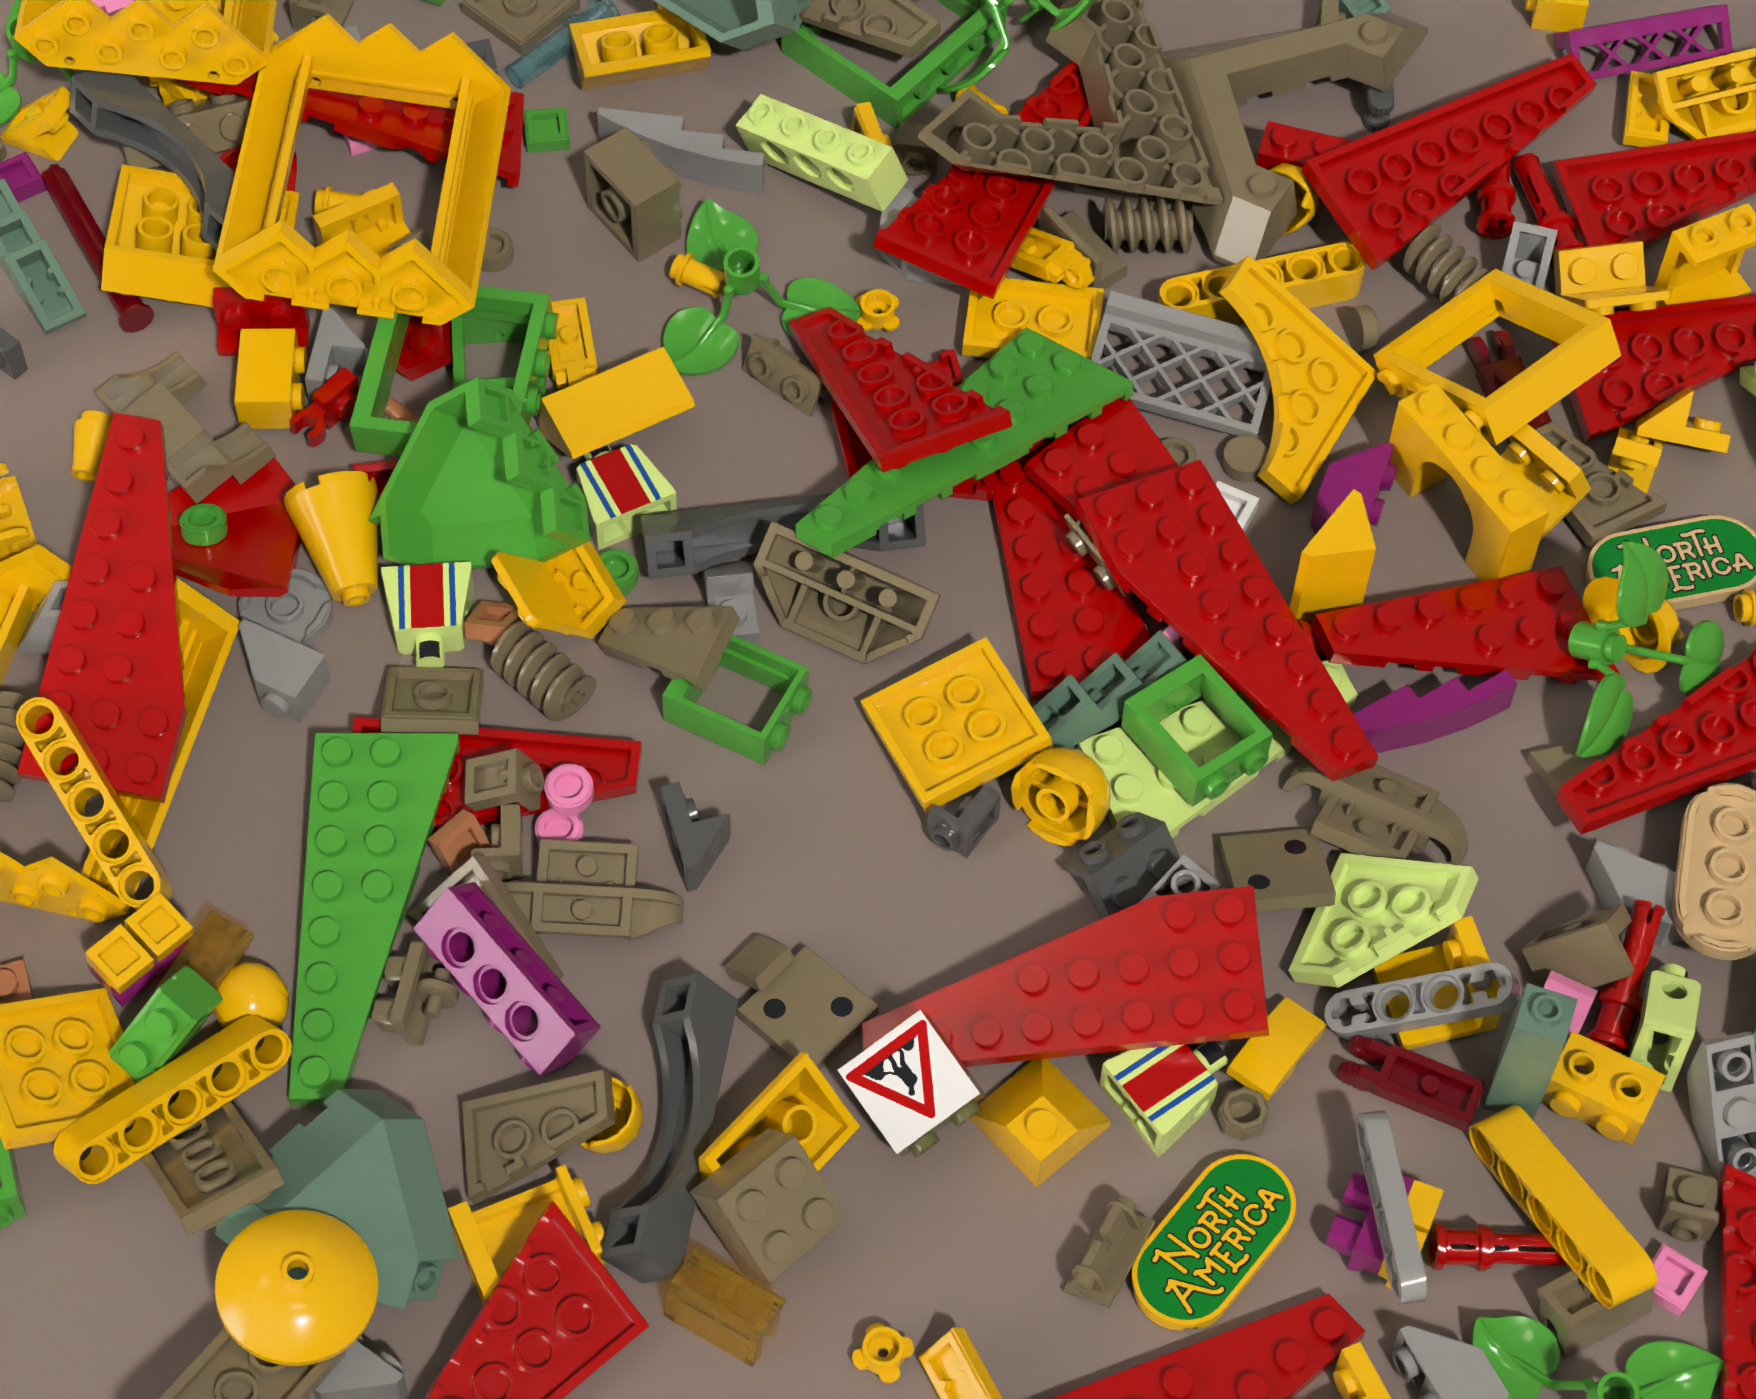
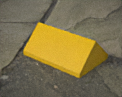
(637, 48)
(614, 404)
(1335, 562)
(795, 1104)

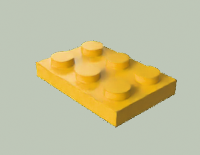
(1051, 309)

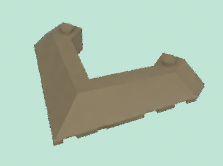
(1222, 76)
(1138, 115)

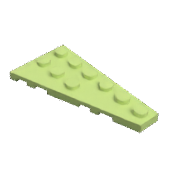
(1203, 735)

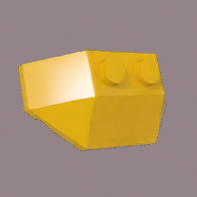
(1710, 95)

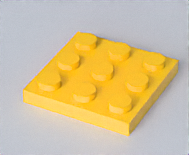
(956, 724)
(56, 1064)

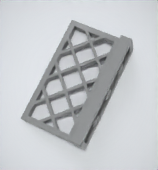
(1189, 338)

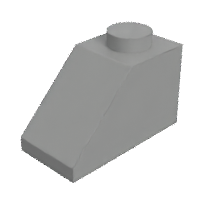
(283, 671)

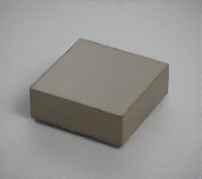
(759, 963)

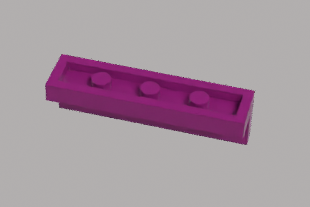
(1656, 25)

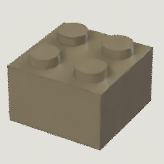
(633, 193)
(768, 1205)

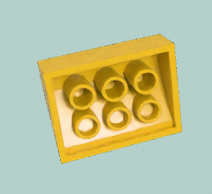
(157, 240)

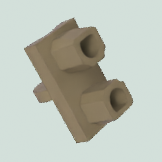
(419, 997)

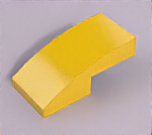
(1270, 1060)

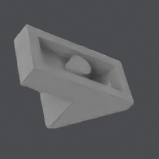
(1529, 253)
(332, 350)
(734, 586)

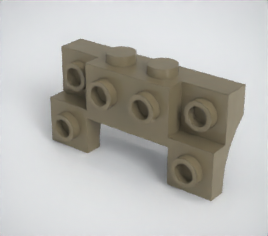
(215, 121)
(191, 453)

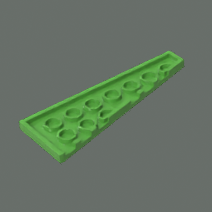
(1032, 379)
(364, 851)

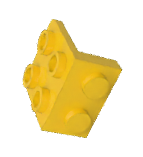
(372, 216)
(563, 594)

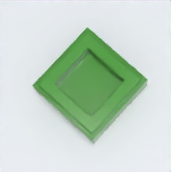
(546, 129)

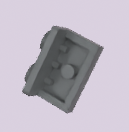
(1125, 862)

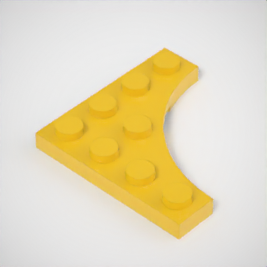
(1311, 375)

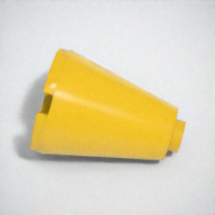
(337, 532)

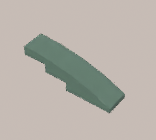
(34, 267)
(1083, 709)

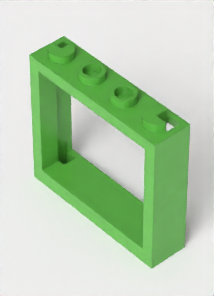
(919, 83)
(388, 436)

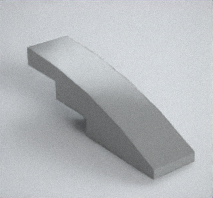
(689, 153)

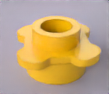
(882, 302)
(878, 1338)

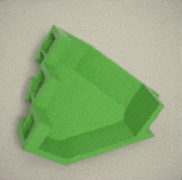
(478, 486)

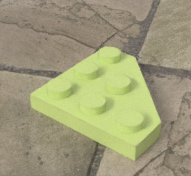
(1378, 914)

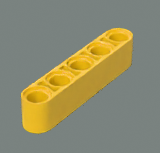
(1311, 275)
(81, 785)
(150, 1097)
(1563, 1206)

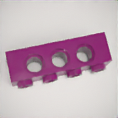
(499, 949)

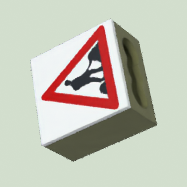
(913, 1085)

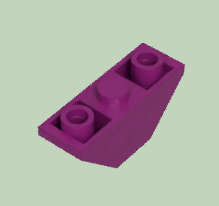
(1364, 472)

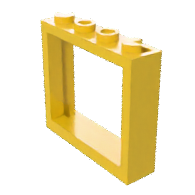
(1584, 350)

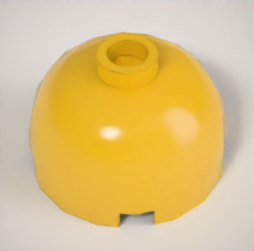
(1062, 795)

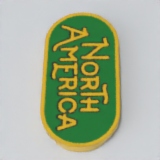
(1213, 1242)

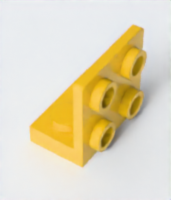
(1605, 277)
(1546, 473)
(1459, 950)

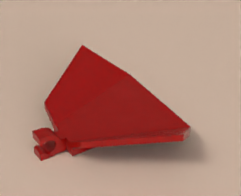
(260, 539)

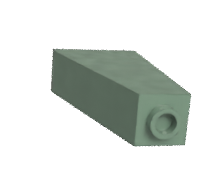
(1530, 1049)

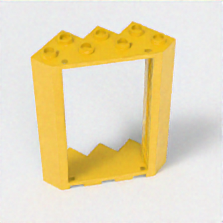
(147, 42)
(271, 258)
(205, 643)

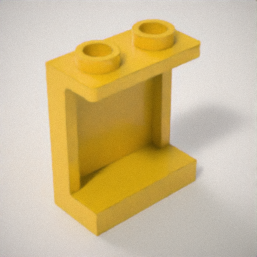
(1706, 258)
(496, 1232)

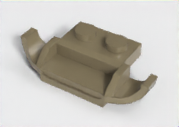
(1380, 813)
(593, 893)

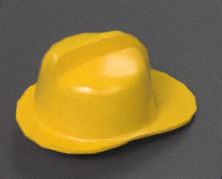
(1659, 632)

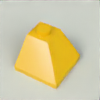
(1039, 1120)

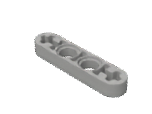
(1421, 995)
(1391, 1207)

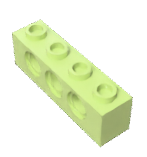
(823, 152)

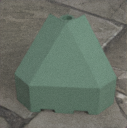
(740, 21)
(378, 1175)

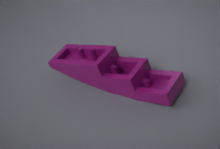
(1407, 720)

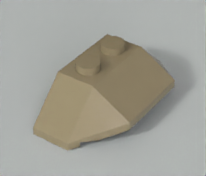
(841, 598)

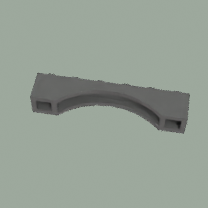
(125, 112)
(706, 537)
(653, 1224)

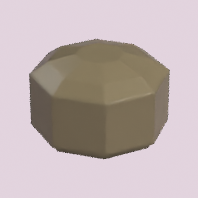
(1243, 1113)

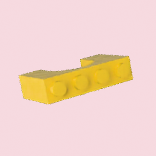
(1438, 440)

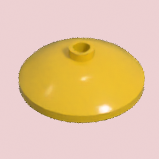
(292, 1318)

